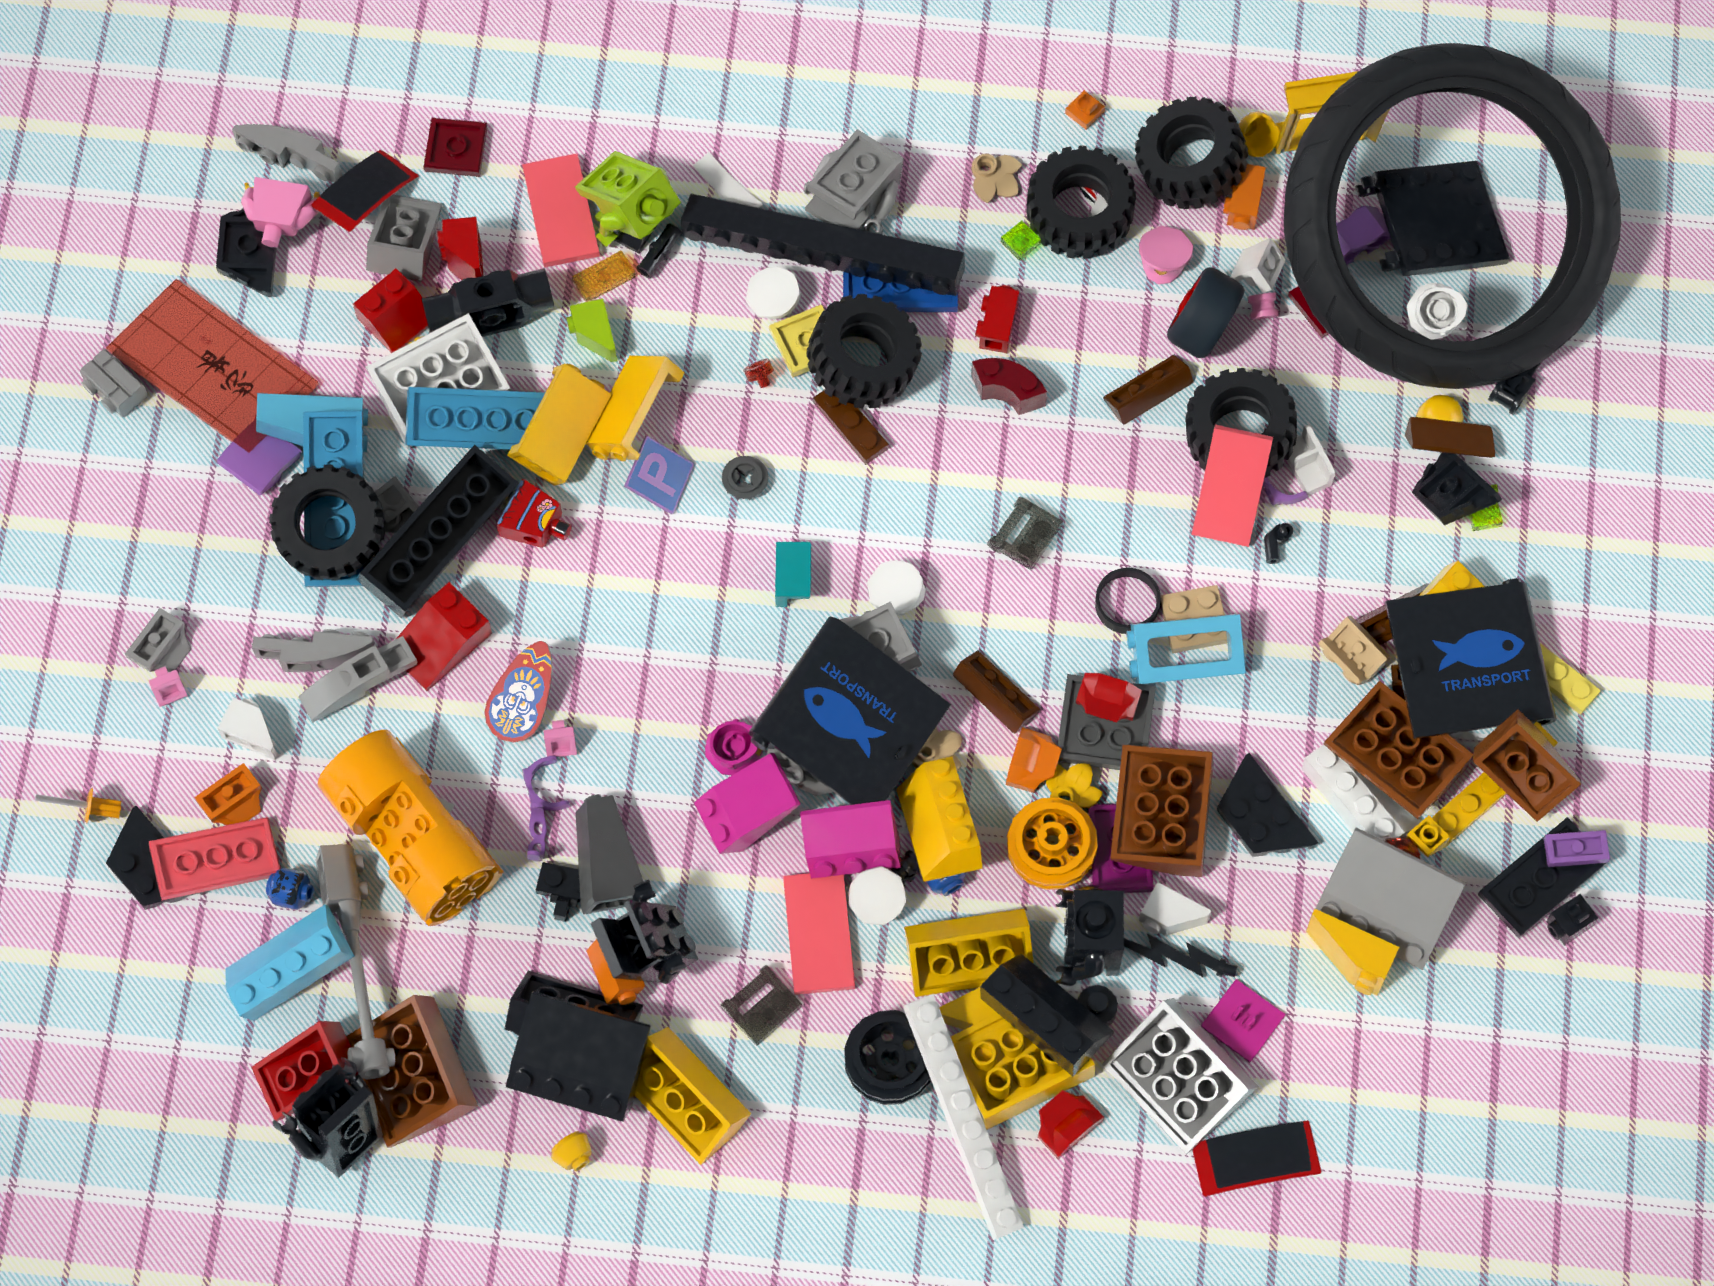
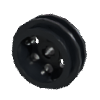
(877, 1088)

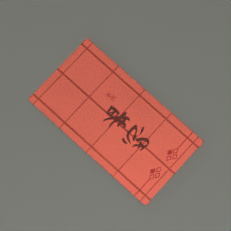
(207, 362)

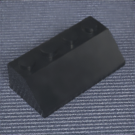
(562, 990)
(1045, 1013)

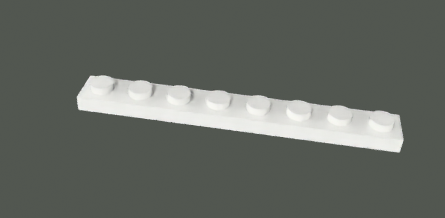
(963, 1116)

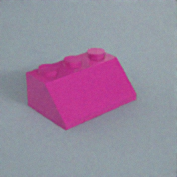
(850, 839)

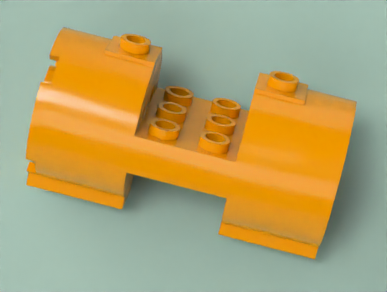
(389, 799)

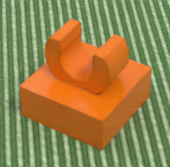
(1085, 109)

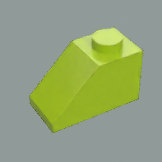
(592, 328)

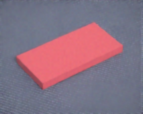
(559, 211)
(1232, 485)
(214, 858)
(818, 933)

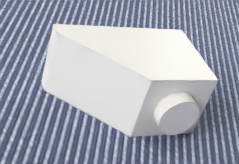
(246, 727)
(1171, 912)

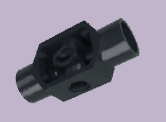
(493, 301)

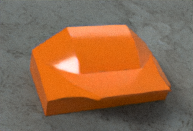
(1033, 760)
(232, 797)

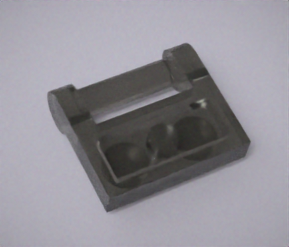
(1032, 539)
(765, 1014)

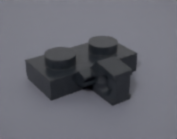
(561, 885)

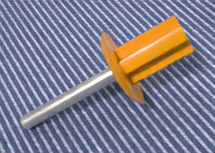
(92, 806)

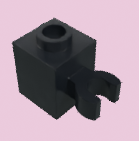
(1571, 920)

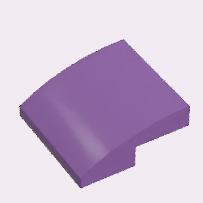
(262, 465)

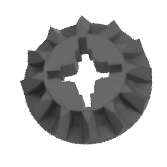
(744, 465)

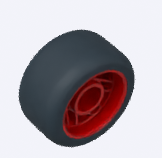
(1205, 312)

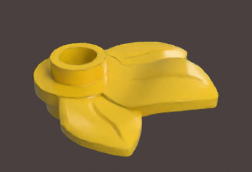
(1075, 784)

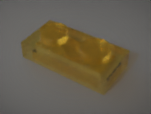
(604, 276)

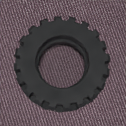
(1178, 125)
(1088, 170)
(878, 323)
(1242, 392)
(314, 485)

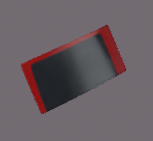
(363, 189)
(1256, 1157)

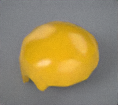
(1260, 133)
(1441, 408)

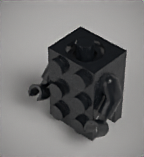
(1093, 933)
(646, 941)
(334, 1119)

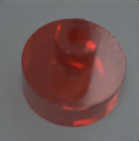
(759, 372)

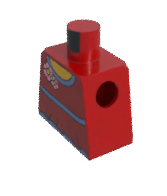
(532, 517)

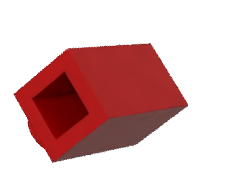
(999, 318)

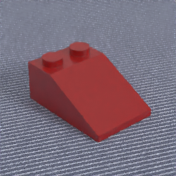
(443, 635)
(299, 1065)

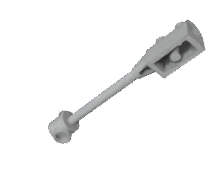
(344, 894)

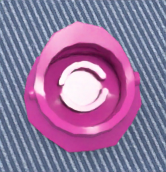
(730, 747)

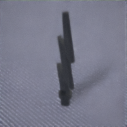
(1191, 963)

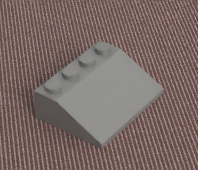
(1391, 896)
(1179, 1075)

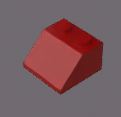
(461, 247)
(392, 311)

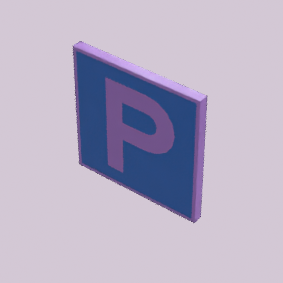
(659, 475)

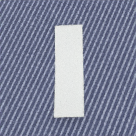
(723, 182)

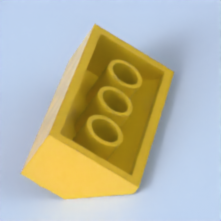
(939, 821)
(964, 950)
(687, 1096)

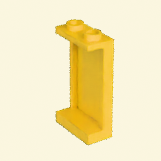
(629, 405)
(561, 424)

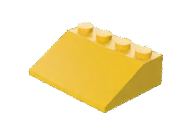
(1009, 1070)

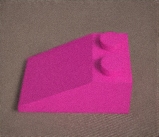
(747, 804)

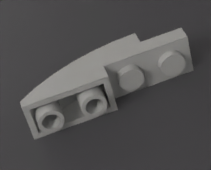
(282, 144)
(324, 653)
(356, 676)

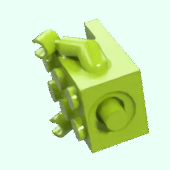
(629, 196)

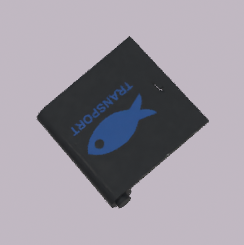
(1472, 659)
(849, 715)

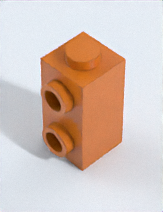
(1245, 199)
(613, 989)

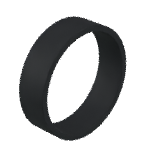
(1119, 573)

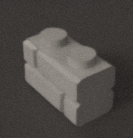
(113, 383)

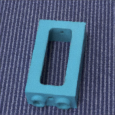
(1142, 632)

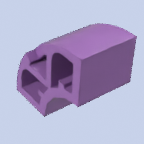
(1361, 232)

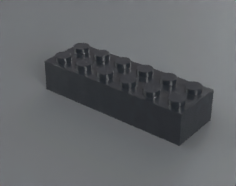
(437, 531)

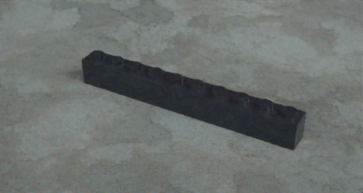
(823, 244)

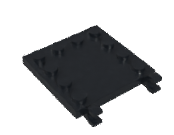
(1437, 218)

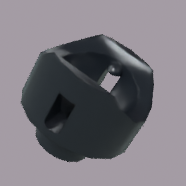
(1100, 1002)

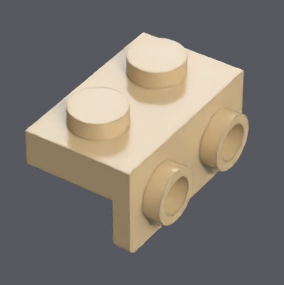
(1354, 651)

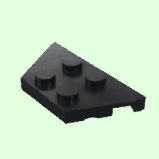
(243, 255)
(1453, 489)
(1261, 814)
(133, 862)

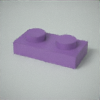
(1576, 848)

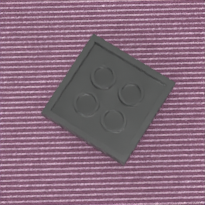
(1098, 740)

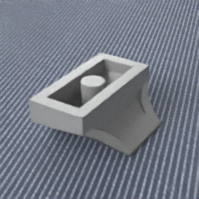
(160, 643)

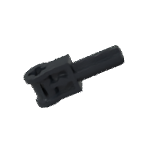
(1514, 390)

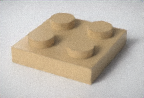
(1193, 604)

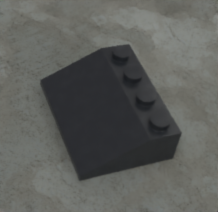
(578, 1056)

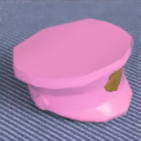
(1164, 253)

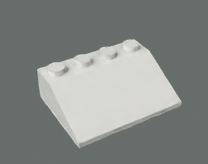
(442, 359)

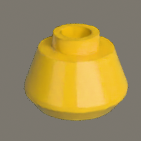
(572, 1151)

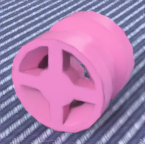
(1263, 306)

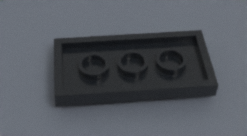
(1531, 889)

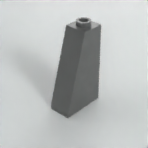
(604, 856)

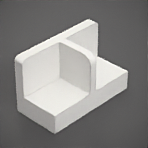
(1260, 265)
(1311, 463)

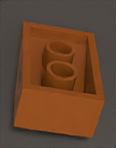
(1525, 765)

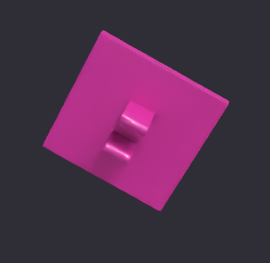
(1243, 1020)

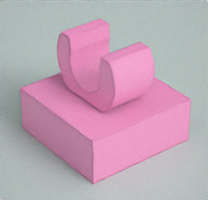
(167, 686)
(560, 740)

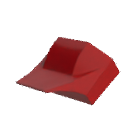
(1108, 697)
(1066, 1122)

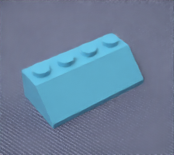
(287, 964)

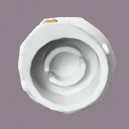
(773, 293)
(1436, 310)
(896, 583)
(877, 896)

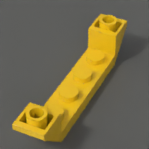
(1461, 812)

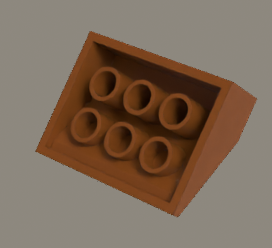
(1381, 747)
(1163, 809)
(427, 1080)

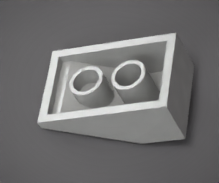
(403, 236)

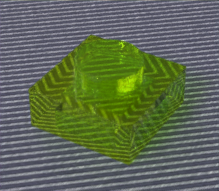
(1020, 240)

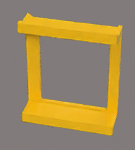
(1308, 97)

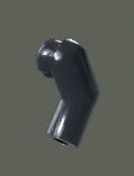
(1274, 540)

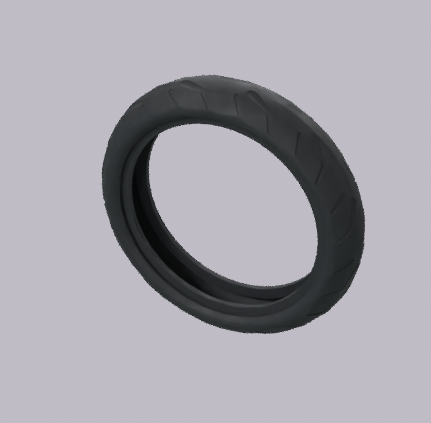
(1588, 188)

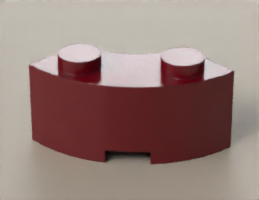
(1009, 383)

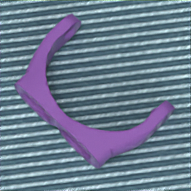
(1277, 497)
(528, 774)
(537, 817)

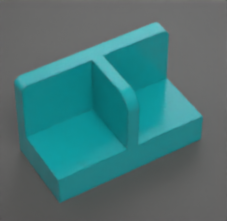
(792, 572)

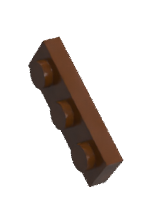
(852, 427)

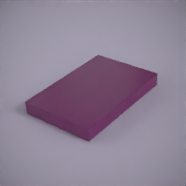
(1113, 874)

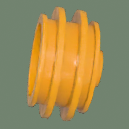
(1072, 867)

